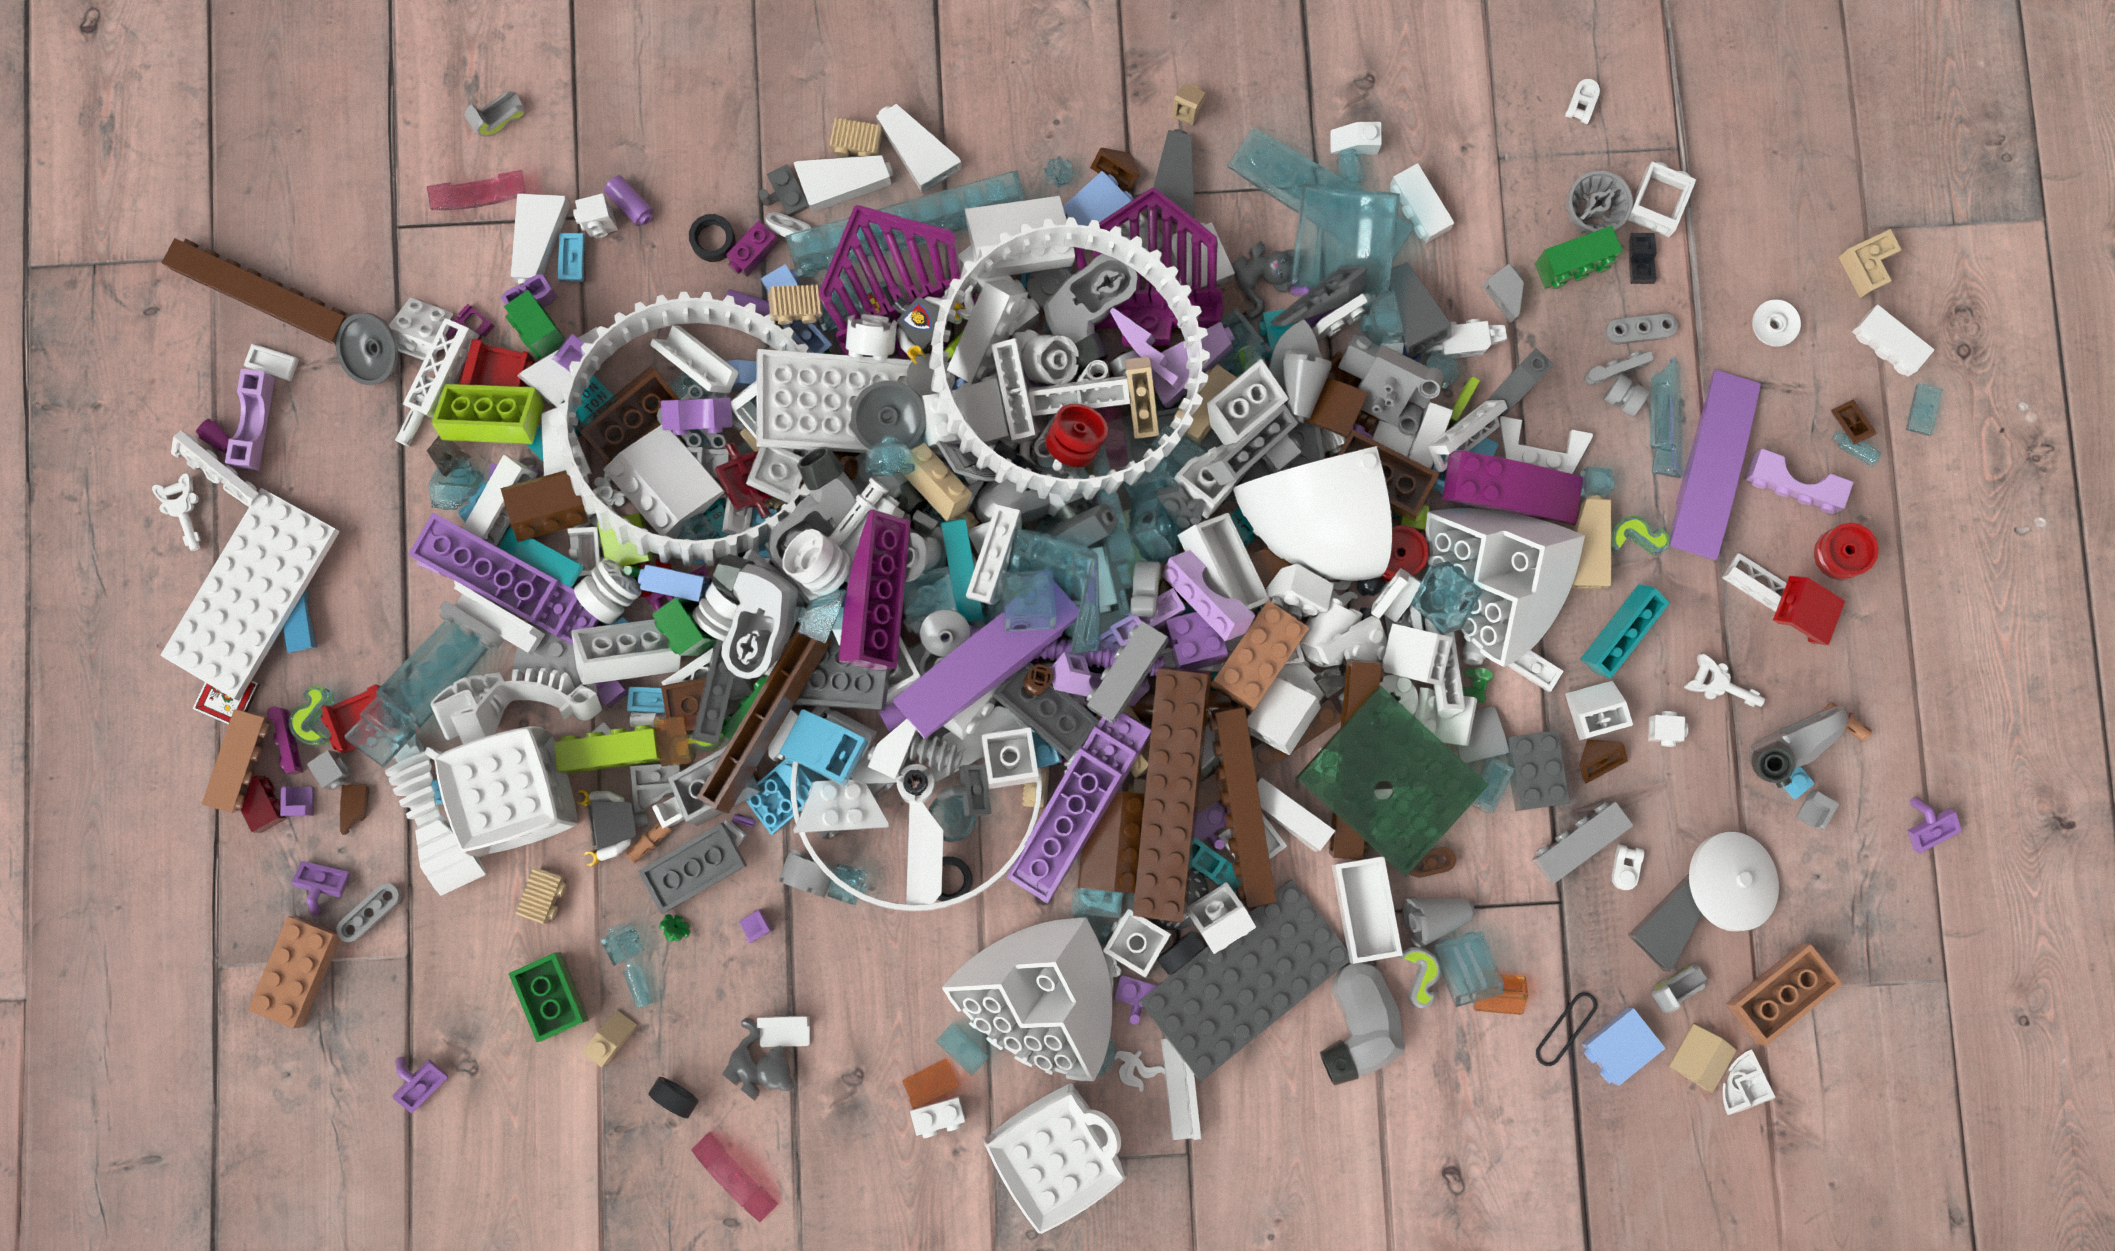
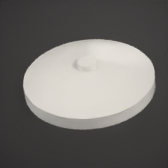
(1733, 881)

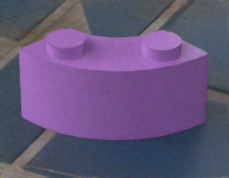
(696, 414)

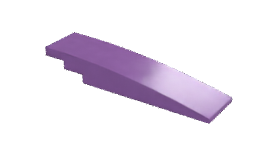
(1714, 465)
(501, 578)
(978, 668)
(1078, 805)

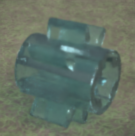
(1058, 171)

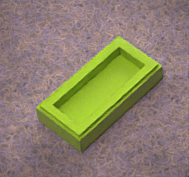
(1463, 399)

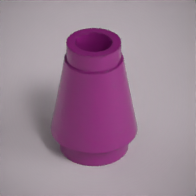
(213, 434)

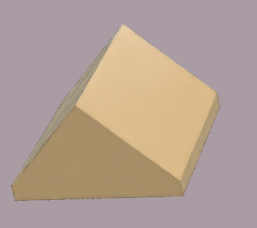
(1702, 1057)

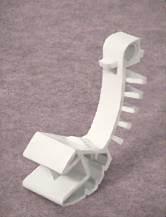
(477, 703)
(437, 847)

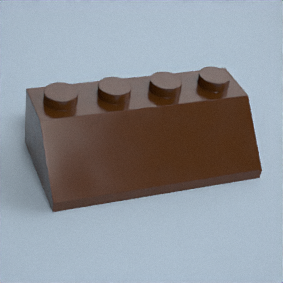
(1113, 849)

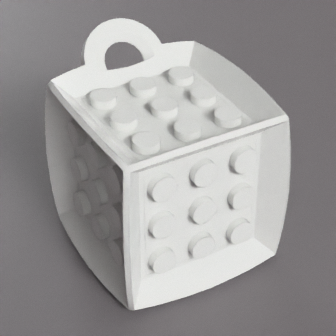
(504, 791)
(1057, 1157)

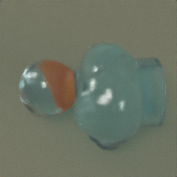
(1098, 925)

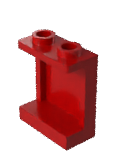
(494, 366)
(1809, 609)
(344, 715)

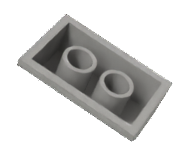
(550, 654)
(689, 782)

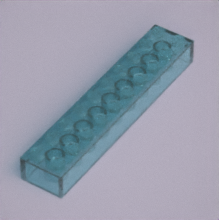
(816, 246)

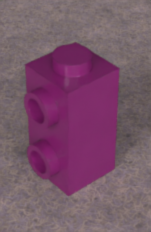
(751, 249)

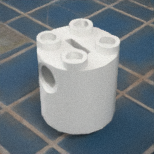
(1324, 626)

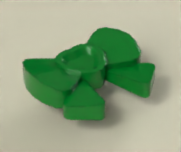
(1481, 678)

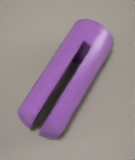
(743, 820)

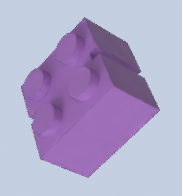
(1197, 642)

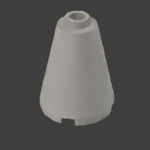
(1303, 383)
(1434, 917)

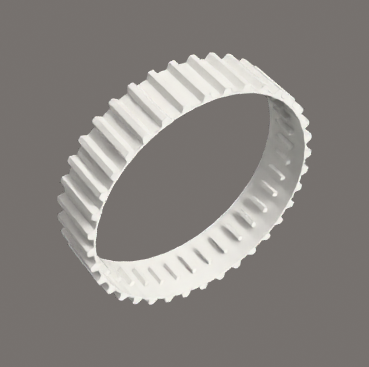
(1115, 246)
(644, 320)

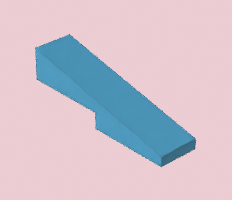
(299, 628)

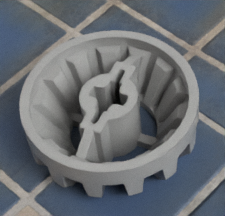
(1605, 187)

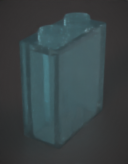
(1469, 968)

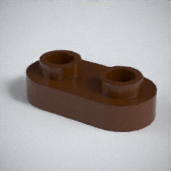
(1430, 863)

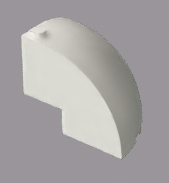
(1325, 515)
(1517, 563)
(1041, 997)

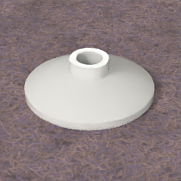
(1783, 315)

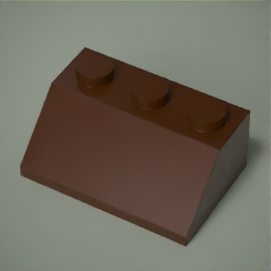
(543, 506)

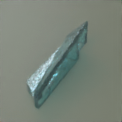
(1666, 421)

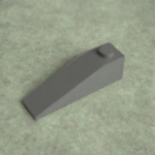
(1332, 292)

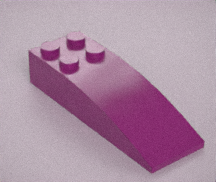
(1512, 487)
(876, 594)

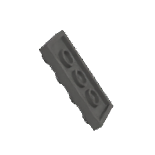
(1050, 715)
(692, 868)

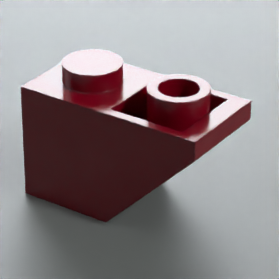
(260, 805)

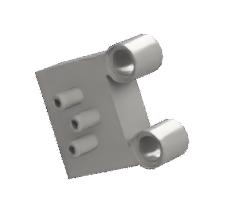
(1390, 385)

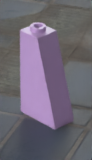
(1217, 343)

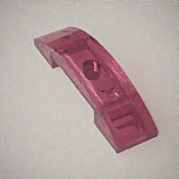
(476, 193)
(1115, 441)
(733, 1177)

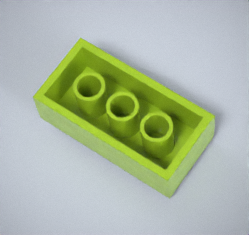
(488, 413)
(606, 751)

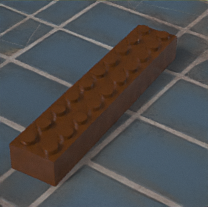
(1172, 793)

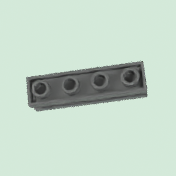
(713, 699)

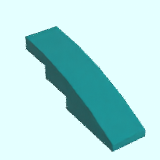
(542, 558)
(961, 567)
(1213, 865)

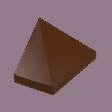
(1119, 165)
(1853, 422)
(1600, 758)

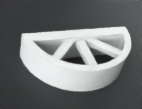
(994, 556)

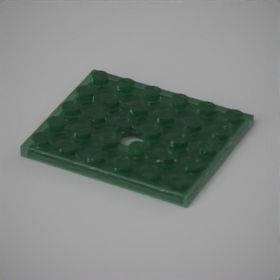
(1426, 778)

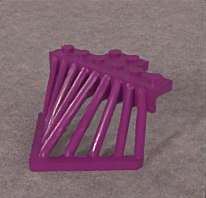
(860, 218)
(1148, 306)

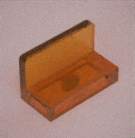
(671, 740)
(1511, 1001)
(930, 1083)

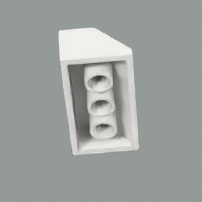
(622, 652)

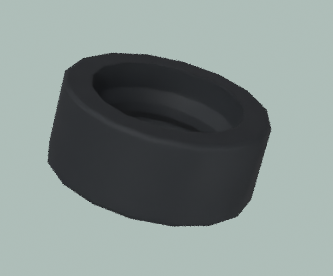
(705, 221)
(968, 877)
(1180, 952)
(673, 1097)

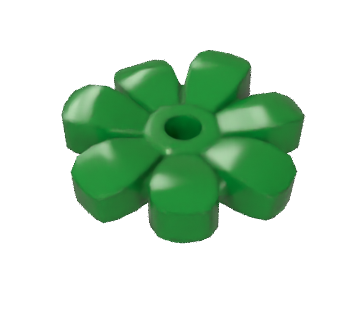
(674, 928)

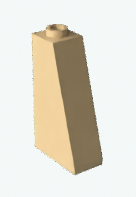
(1595, 558)

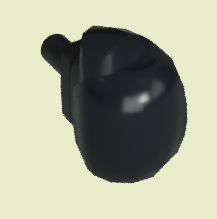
(1370, 586)

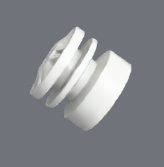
(816, 562)
(607, 591)
(716, 612)

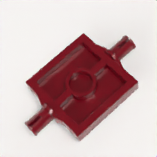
(733, 478)

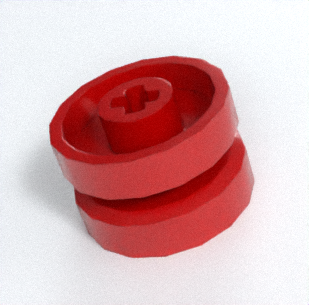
(1076, 435)
(1414, 550)
(1846, 551)

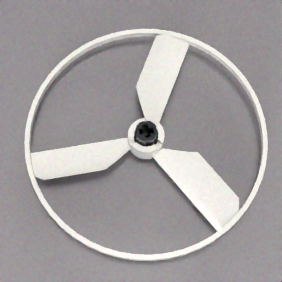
(925, 834)

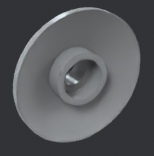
(916, 557)
(942, 622)

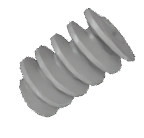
(936, 753)

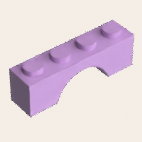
(255, 397)
(1770, 472)
(1225, 615)
(1073, 676)

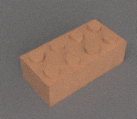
(1259, 656)
(236, 760)
(294, 972)
(1783, 994)

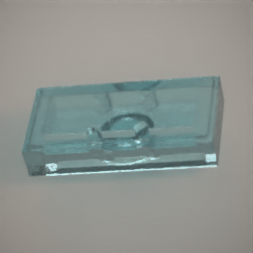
(1924, 409)
(1183, 450)

